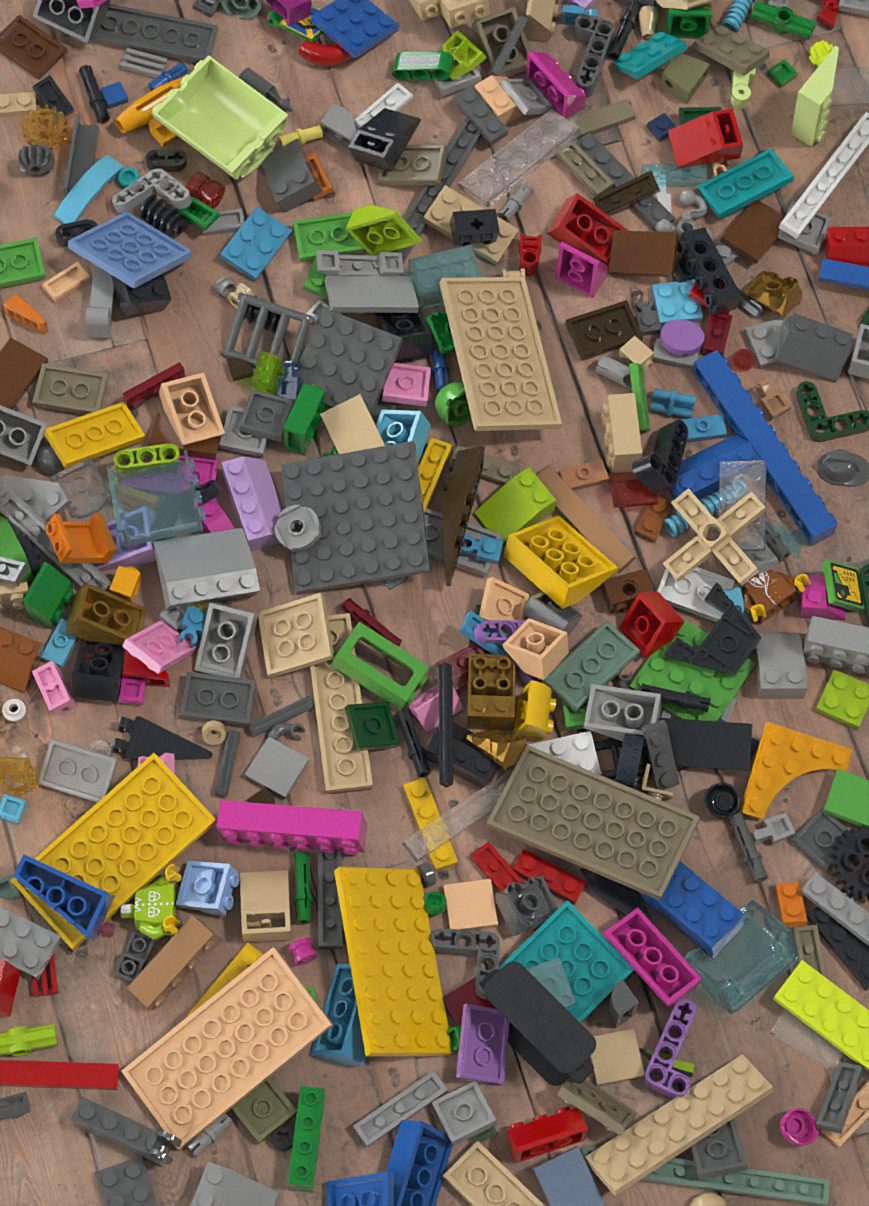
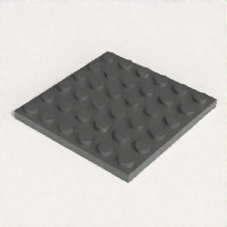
(367, 517)

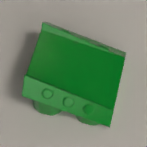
(441, 332)

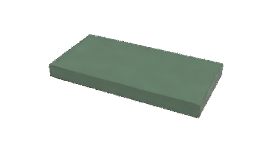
(593, 662)

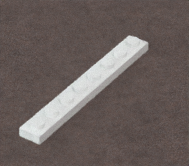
(827, 179)

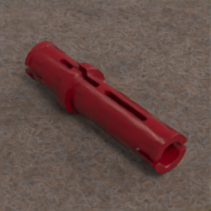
(365, 618)

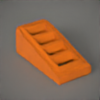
(24, 313)

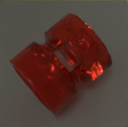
(205, 190)

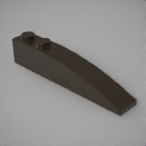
(458, 504)

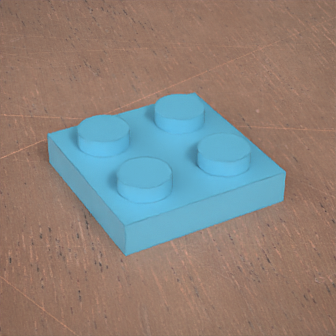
(673, 302)

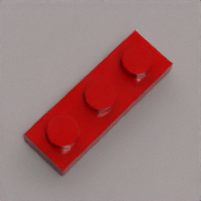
(558, 880)

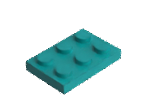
(649, 55)

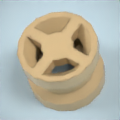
(233, 296)

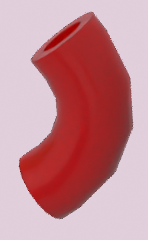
(323, 54)

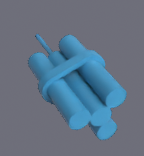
(672, 403)

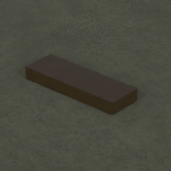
(627, 194)

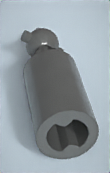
(265, 89)

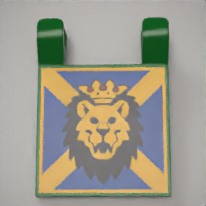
(302, 29)

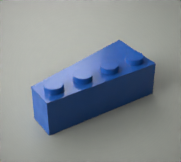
(70, 897)

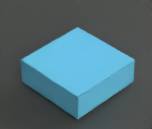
(12, 808)

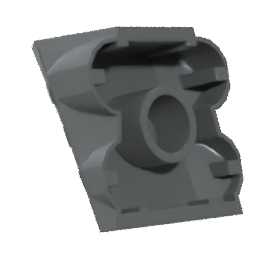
(526, 904)

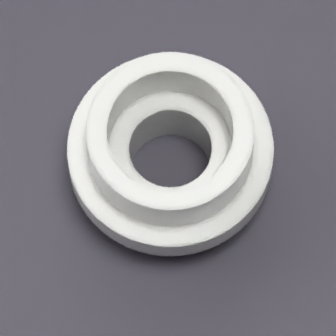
(14, 716)

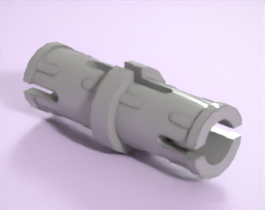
(515, 202)
(209, 1135)

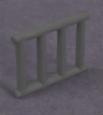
(265, 307)

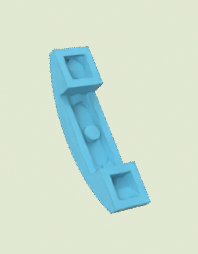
(87, 189)

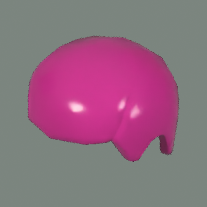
(798, 1127)

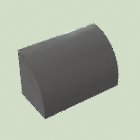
(622, 1004)

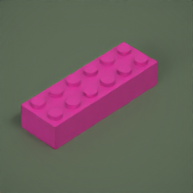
(292, 827)

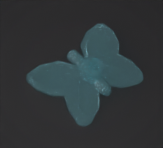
(790, 539)

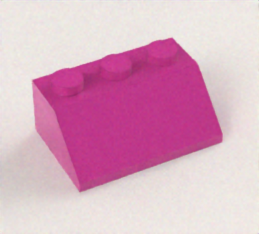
(555, 84)

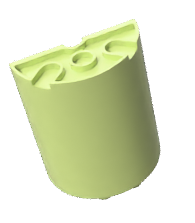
(222, 118)

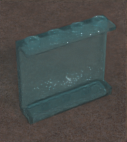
(156, 502)

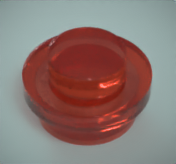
(743, 359)

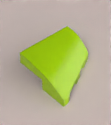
(465, 55)

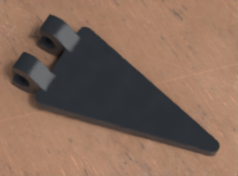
(150, 738)
(617, 895)

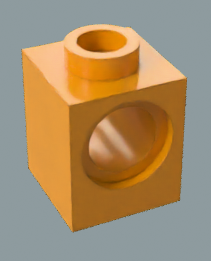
(126, 583)

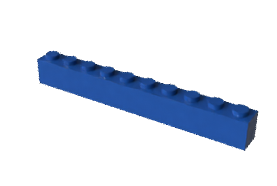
(781, 471)

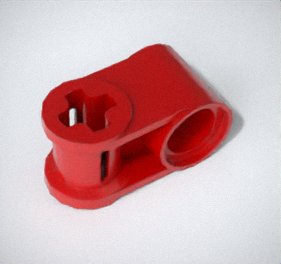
(529, 251)

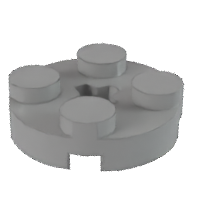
(306, 537)

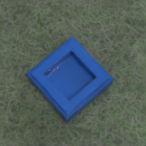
(114, 95)

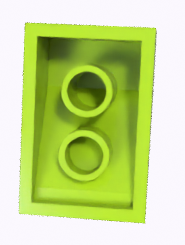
(381, 230)
(517, 505)

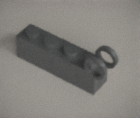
(124, 1132)

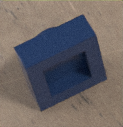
(659, 127)

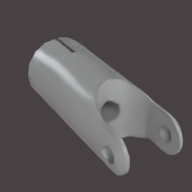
(614, 371)

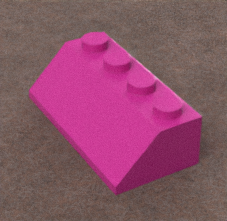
(653, 957)

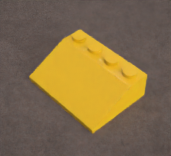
(558, 560)

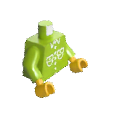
(155, 906)

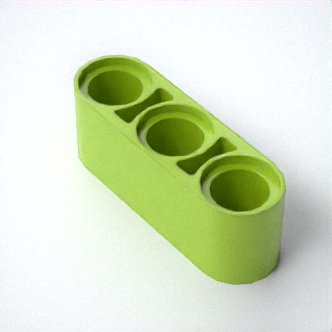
(136, 455)

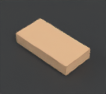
(66, 282)

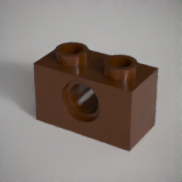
(614, 589)

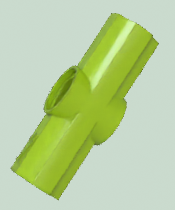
(22, 1039)

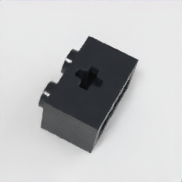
(474, 227)

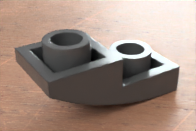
(135, 956)

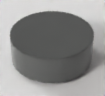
(427, 874)

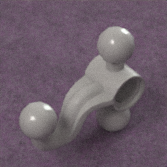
(687, 198)

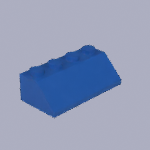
(702, 469)
(418, 1163)

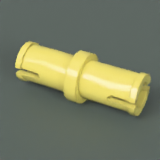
(303, 135)

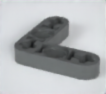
(482, 951)

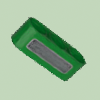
(422, 66)

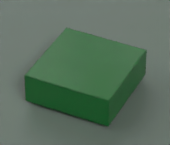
(782, 73)

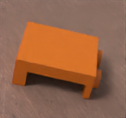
(81, 540)

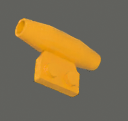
(140, 114)

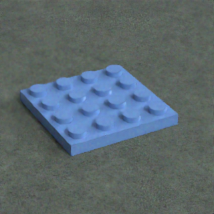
(130, 249)

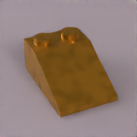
(103, 616)

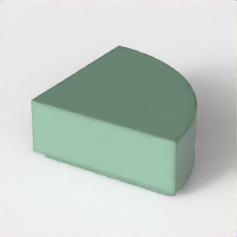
(8, 889)

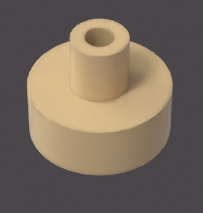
(213, 732)

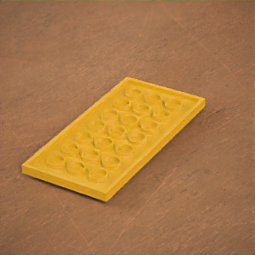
(125, 840)
(392, 962)

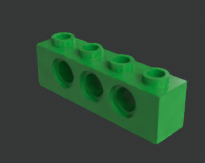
(306, 1139)

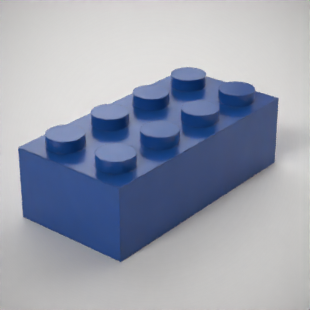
(698, 911)

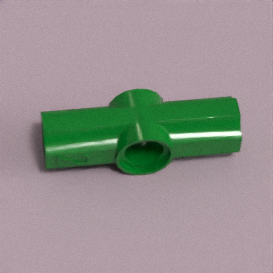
(783, 20)

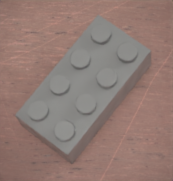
(837, 644)

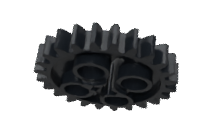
(849, 848)

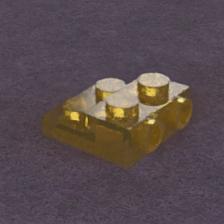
(18, 775)

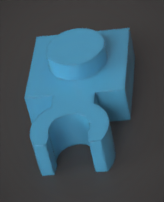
(571, 12)
(487, 548)
(193, 624)

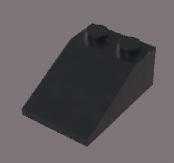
(146, 298)
(412, 329)
(100, 676)

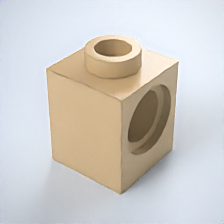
(636, 352)

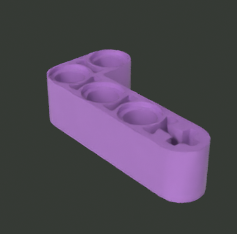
(672, 1046)

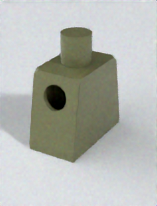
(683, 76)

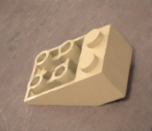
(265, 906)

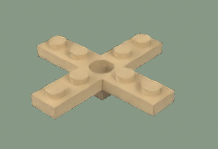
(724, 547)

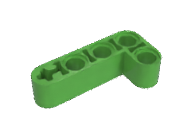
(11, 548)

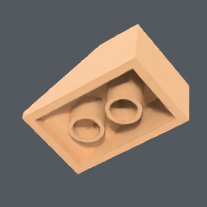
(191, 409)

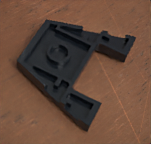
(728, 642)

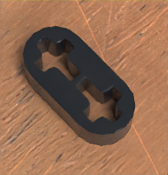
(166, 160)

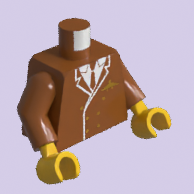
(770, 593)

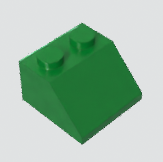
(688, 23)
(48, 596)

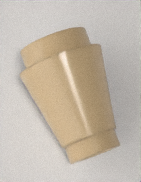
(648, 20)

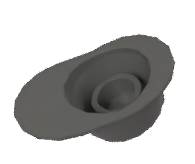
(843, 468)

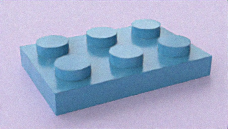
(255, 243)

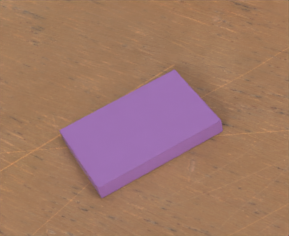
(483, 1045)

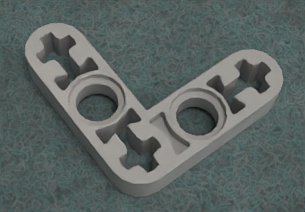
(153, 182)

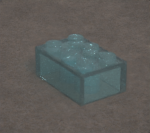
(429, 269)

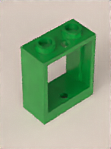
(304, 418)

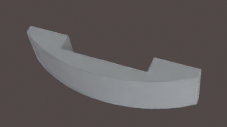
(385, 264)

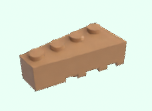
(174, 962)

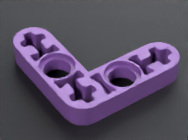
(498, 638)

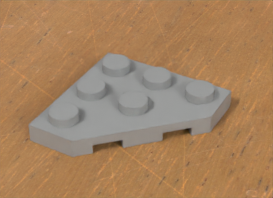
(42, 496)

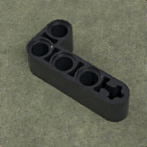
(662, 467)

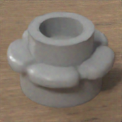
(225, 286)

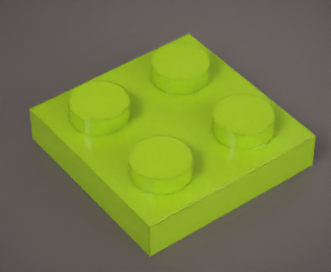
(844, 699)

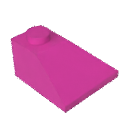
(815, 601)

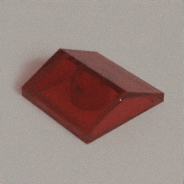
(629, 491)

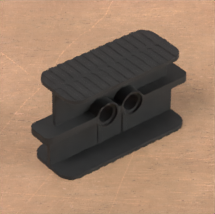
(540, 1025)

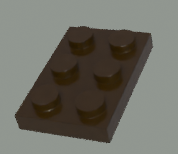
(603, 329)

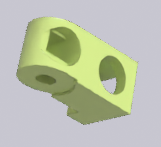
(740, 91)

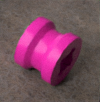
(302, 951)

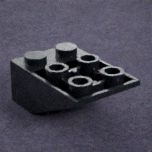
(383, 139)

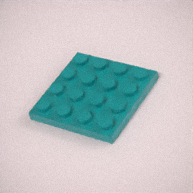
(586, 956)

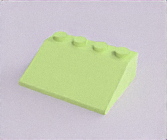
(814, 102)

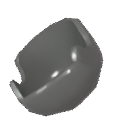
(48, 460)

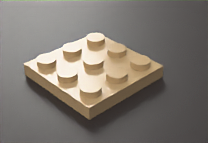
(295, 635)

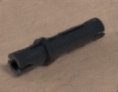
(627, 23)
(97, 101)
(677, 698)
(413, 745)

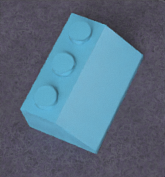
(402, 427)

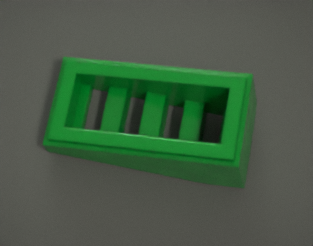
(201, 208)

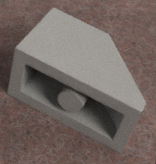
(338, 125)

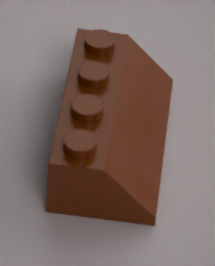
(18, 659)

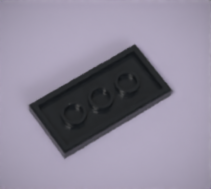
(710, 744)

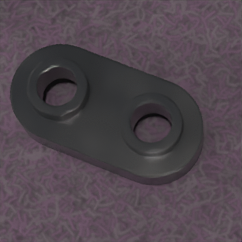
(72, 229)

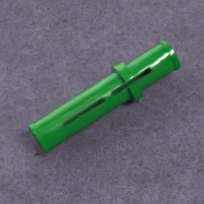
(302, 887)

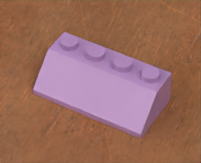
(253, 499)

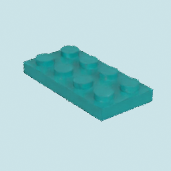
(745, 183)

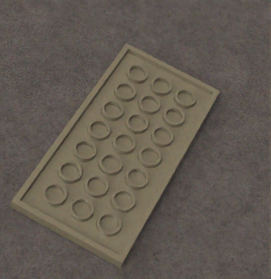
(593, 822)

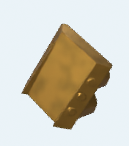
(775, 292)
(499, 746)

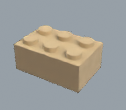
(622, 432)

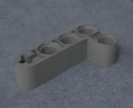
(592, 34)

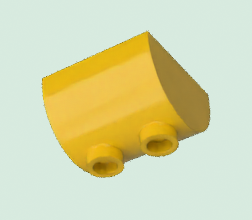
(533, 711)

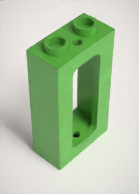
(372, 678)

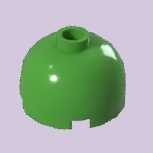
(452, 405)

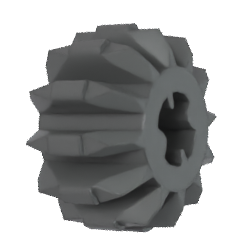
(36, 159)

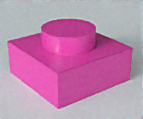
(132, 691)

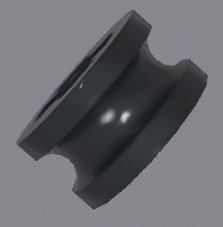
(284, 1131)

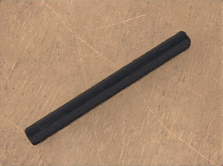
(445, 725)

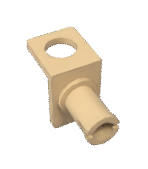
(656, 793)

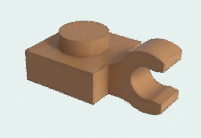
(773, 402)

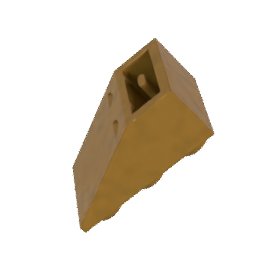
(491, 692)

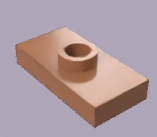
(585, 475)

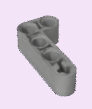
(102, 301)

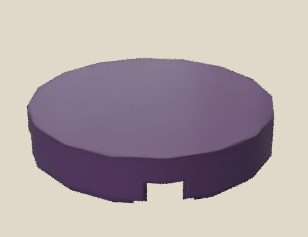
(682, 337)

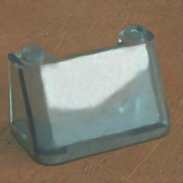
(747, 961)

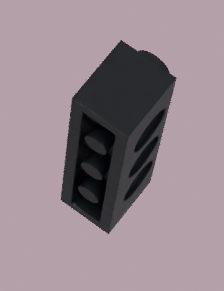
(708, 271)

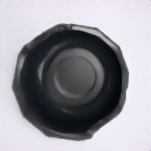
(722, 800)

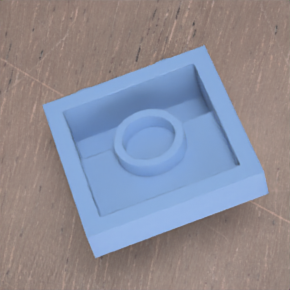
(207, 887)

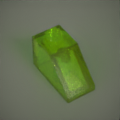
(267, 372)

